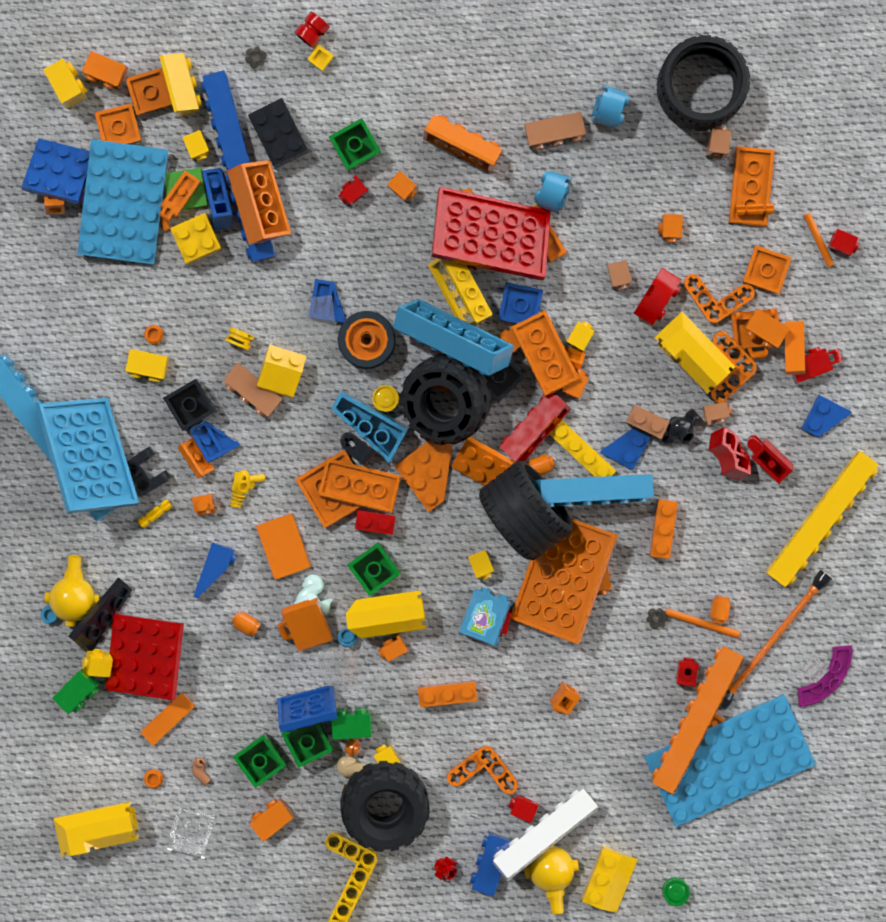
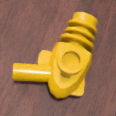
(241, 486)

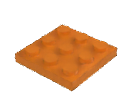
(326, 509)

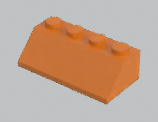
(462, 143)
(259, 201)

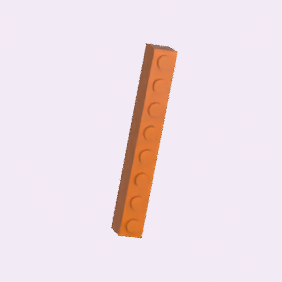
(698, 719)

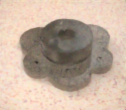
(251, 53)
(654, 623)

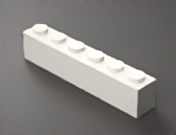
(545, 834)

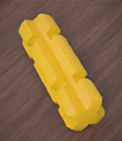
(155, 513)

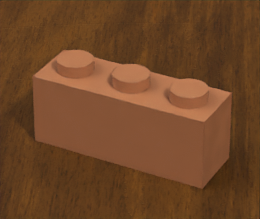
(555, 130)
(245, 383)

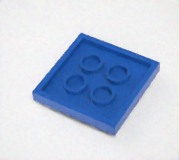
(57, 171)
(306, 708)

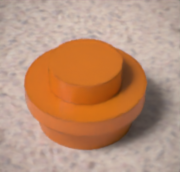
(154, 334)
(352, 747)
(153, 778)

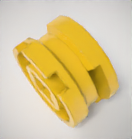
(239, 336)
(385, 398)

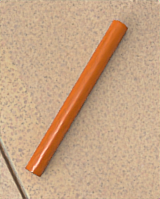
(702, 623)

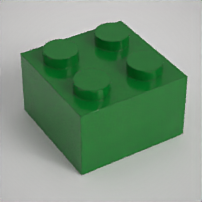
(355, 145)
(374, 569)
(75, 691)
(352, 724)
(307, 743)
(260, 760)

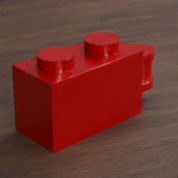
(817, 363)
(770, 458)

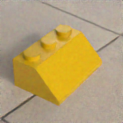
(180, 84)
(609, 879)

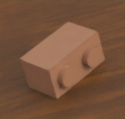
(718, 142)
(647, 422)

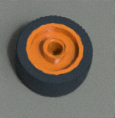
(364, 325)

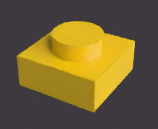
(320, 58)

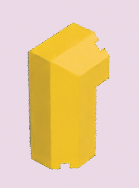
(695, 352)
(386, 614)
(96, 828)

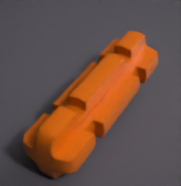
(755, 209)

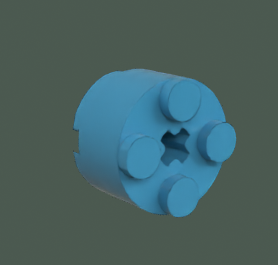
(609, 107)
(553, 192)

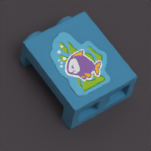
(485, 616)

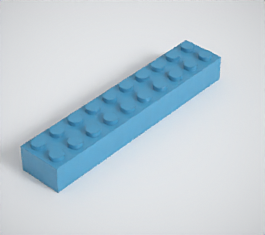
(23, 404)

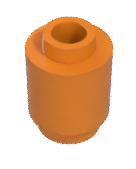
(542, 464)
(720, 609)
(245, 623)

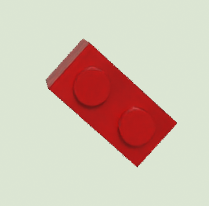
(375, 522)

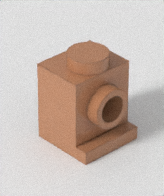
(716, 412)

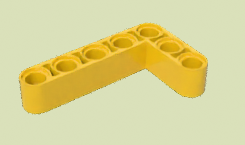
(353, 882)

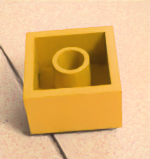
(65, 84)
(196, 239)

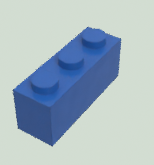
(487, 875)

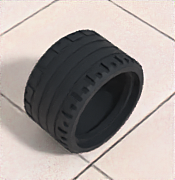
(719, 49)
(522, 513)

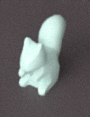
(312, 587)

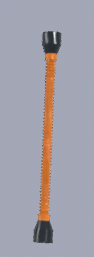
(819, 582)

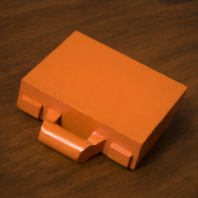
(738, 322)
(306, 624)

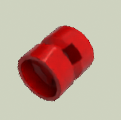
(312, 29)

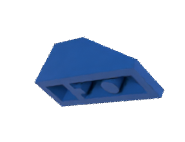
(217, 199)
(216, 563)

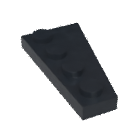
(94, 624)

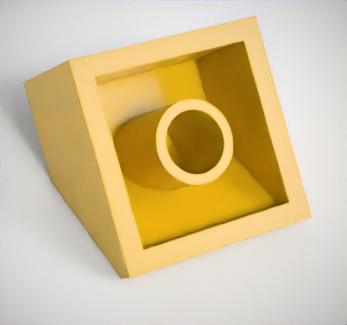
(281, 371)

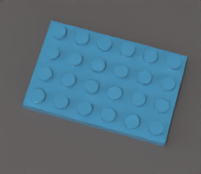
(122, 201)
(87, 455)

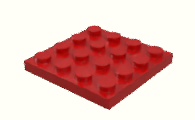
(145, 656)

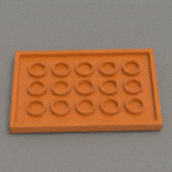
(565, 583)

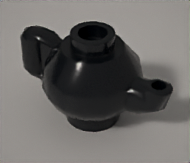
(681, 428)

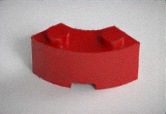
(657, 296)
(730, 453)

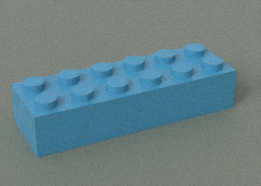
(453, 337)
(596, 489)

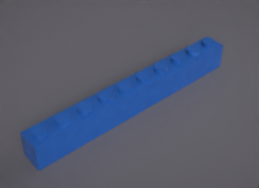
(232, 143)

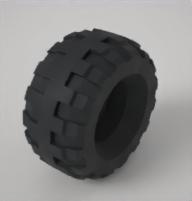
(467, 386)
(391, 830)

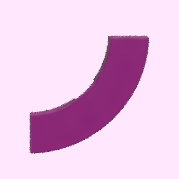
(838, 669)

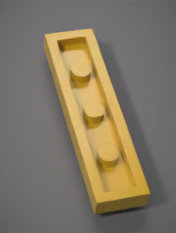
(581, 451)

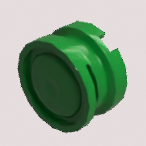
(675, 891)

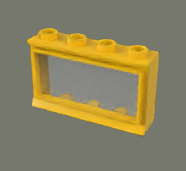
(460, 291)

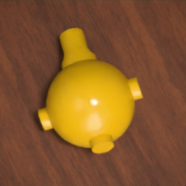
(72, 595)
(552, 874)

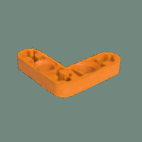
(720, 305)
(738, 370)
(481, 763)

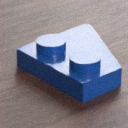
(323, 288)
(823, 416)
(211, 441)
(627, 448)

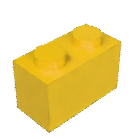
(147, 364)

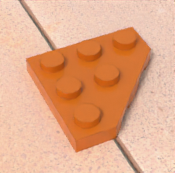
(427, 472)

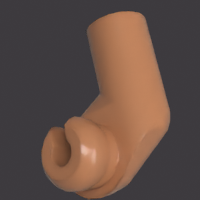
(199, 771)

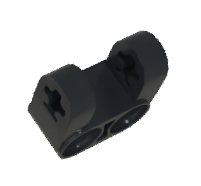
(360, 451)
(154, 483)

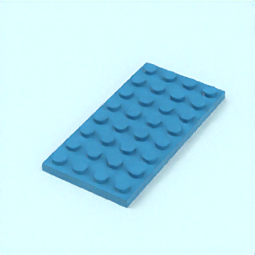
(737, 760)

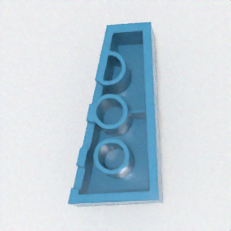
(371, 424)

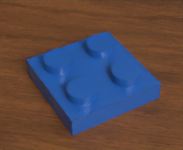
(519, 303)

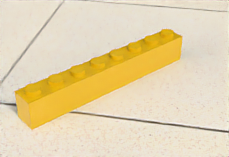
(821, 519)

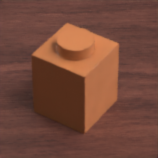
(619, 275)

